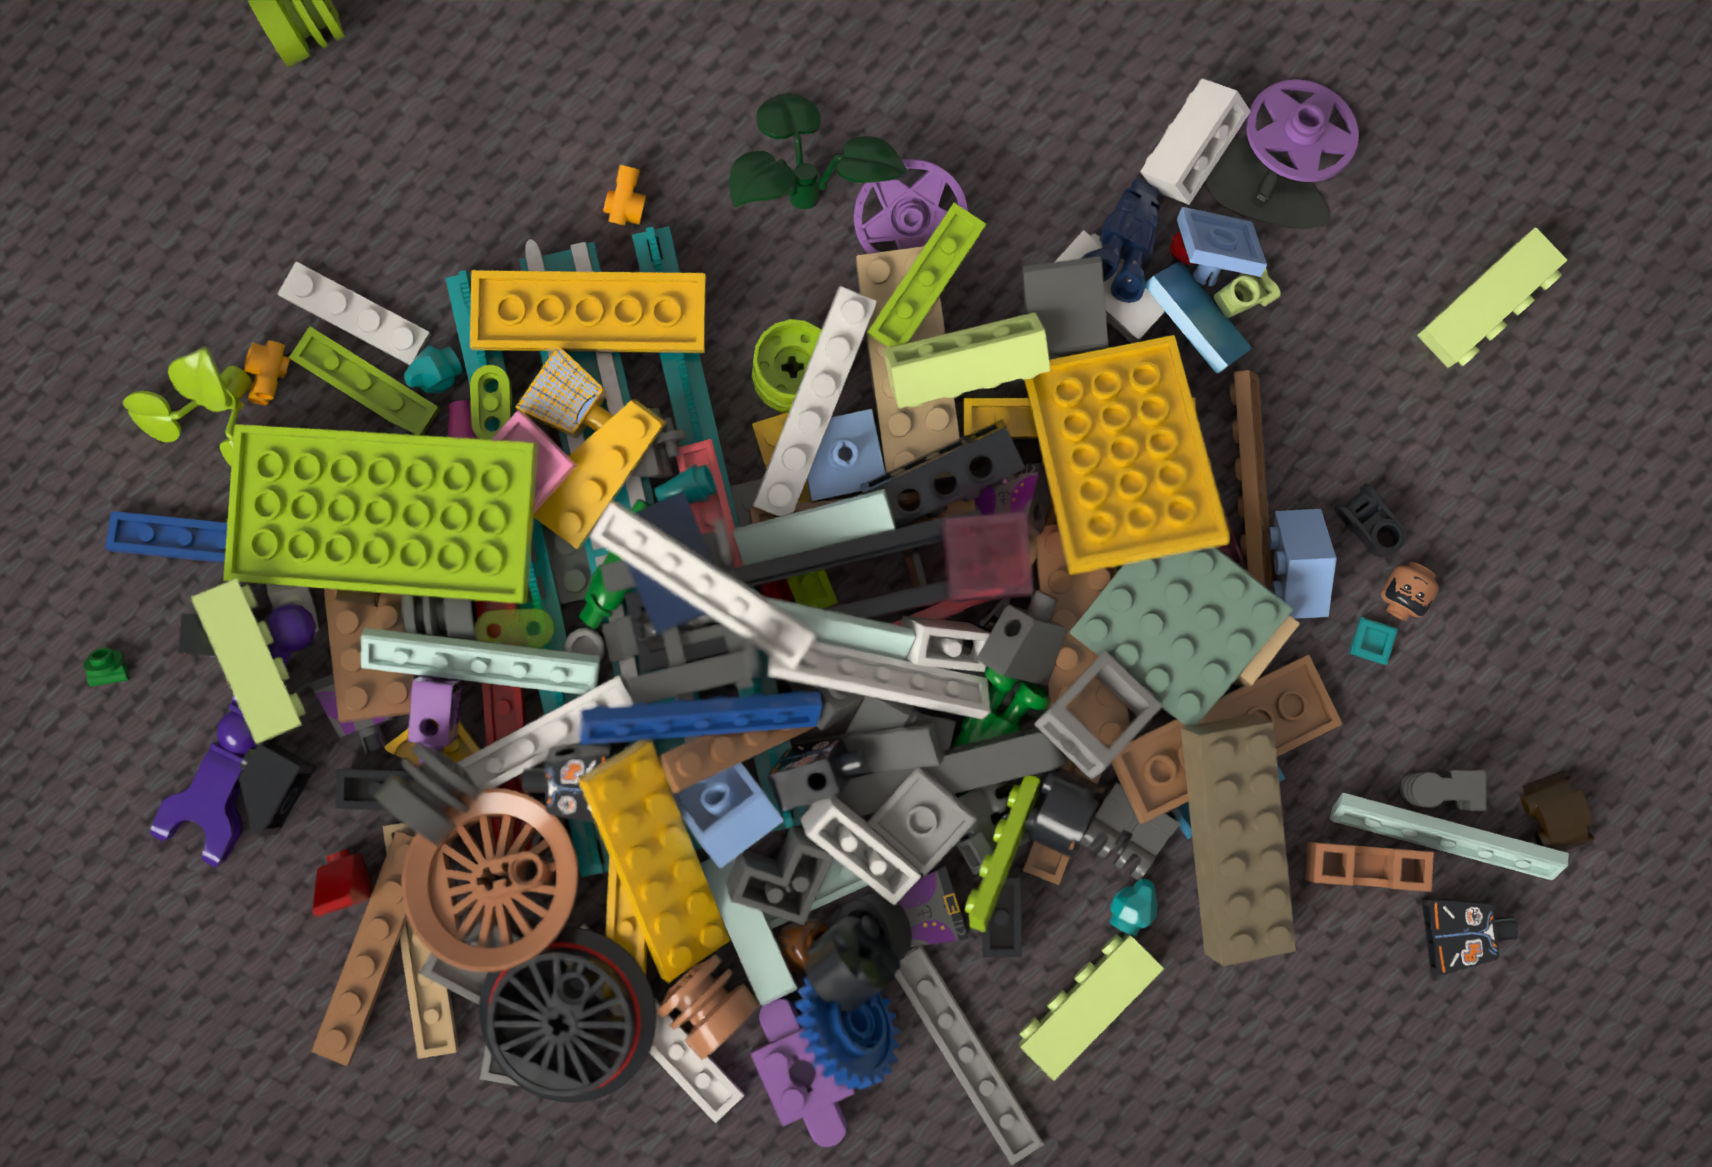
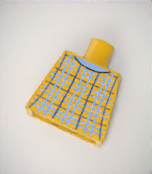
(565, 397)

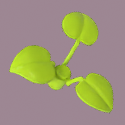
(197, 380)

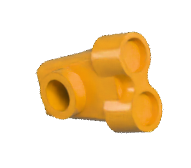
(624, 203)
(268, 365)

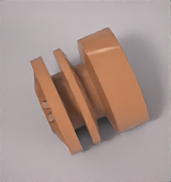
(708, 1006)

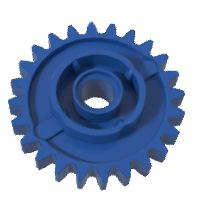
(848, 1044)

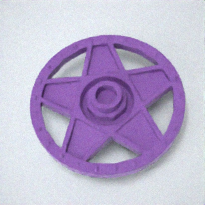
(1302, 130)
(908, 213)

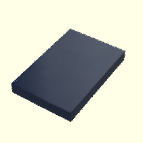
(662, 604)

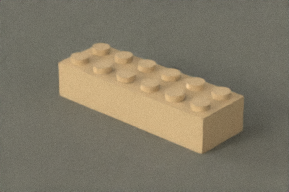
(903, 431)

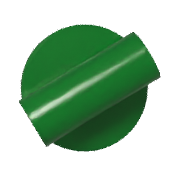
(105, 667)

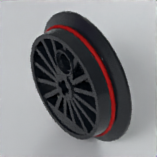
(591, 956)

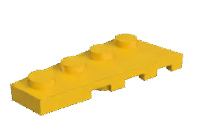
(602, 470)

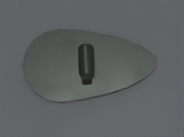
(1255, 191)

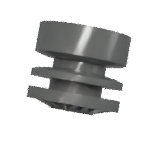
(438, 616)
(428, 793)

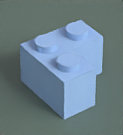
(1302, 561)

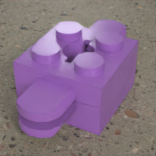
(793, 1081)

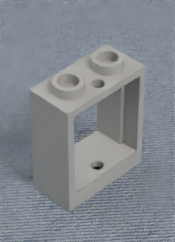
(1075, 739)

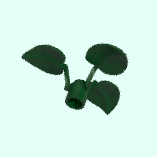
(762, 178)

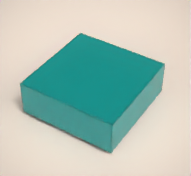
(1373, 641)

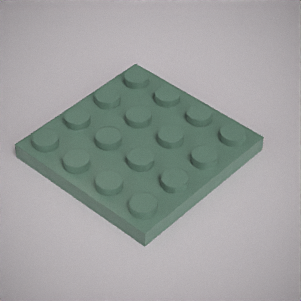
(1183, 626)

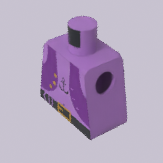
(437, 700)

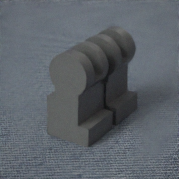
(1430, 789)
(981, 833)
(1145, 839)

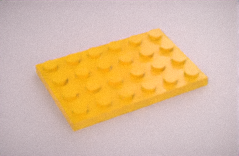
(1125, 456)

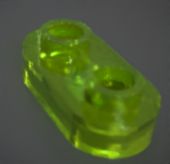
(514, 627)

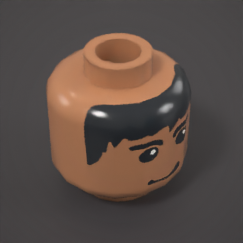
(1410, 591)

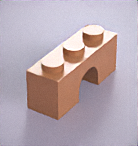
(1369, 866)

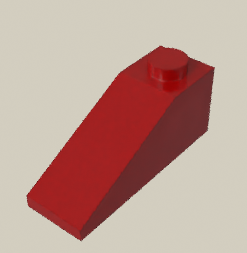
(341, 883)

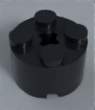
(1064, 812)
(851, 963)

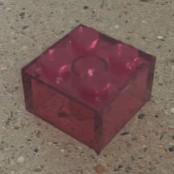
(987, 557)

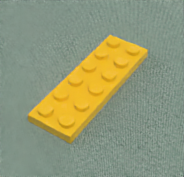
(588, 311)
(654, 859)

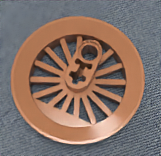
(431, 894)

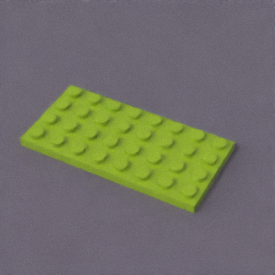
(381, 512)

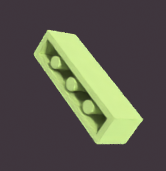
(1492, 298)
(967, 360)
(247, 661)
(1090, 1005)

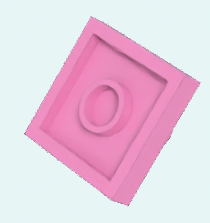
(552, 462)

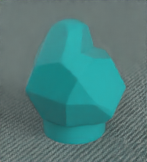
(433, 370)
(1134, 907)

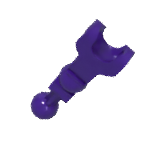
(216, 785)

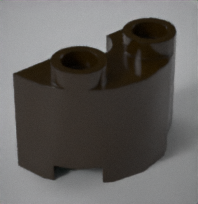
(1559, 812)

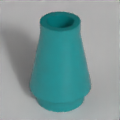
(695, 483)

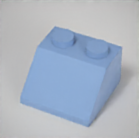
(727, 813)

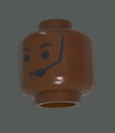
(796, 938)

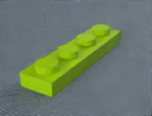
(927, 277)
(364, 382)
(996, 866)

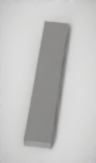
(967, 1056)

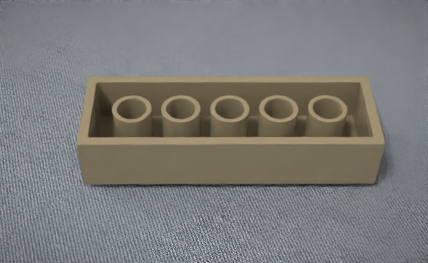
(1238, 839)

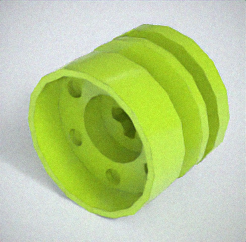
(293, 21)
(779, 346)

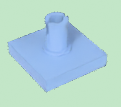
(1219, 244)
(846, 456)

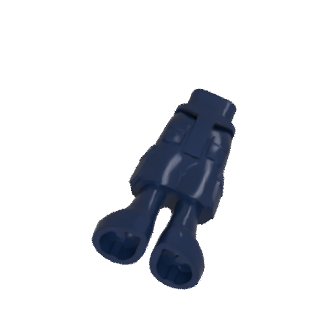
(1132, 232)

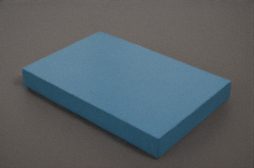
(1198, 316)

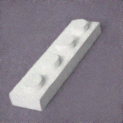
(354, 313)

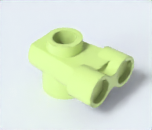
(1251, 291)

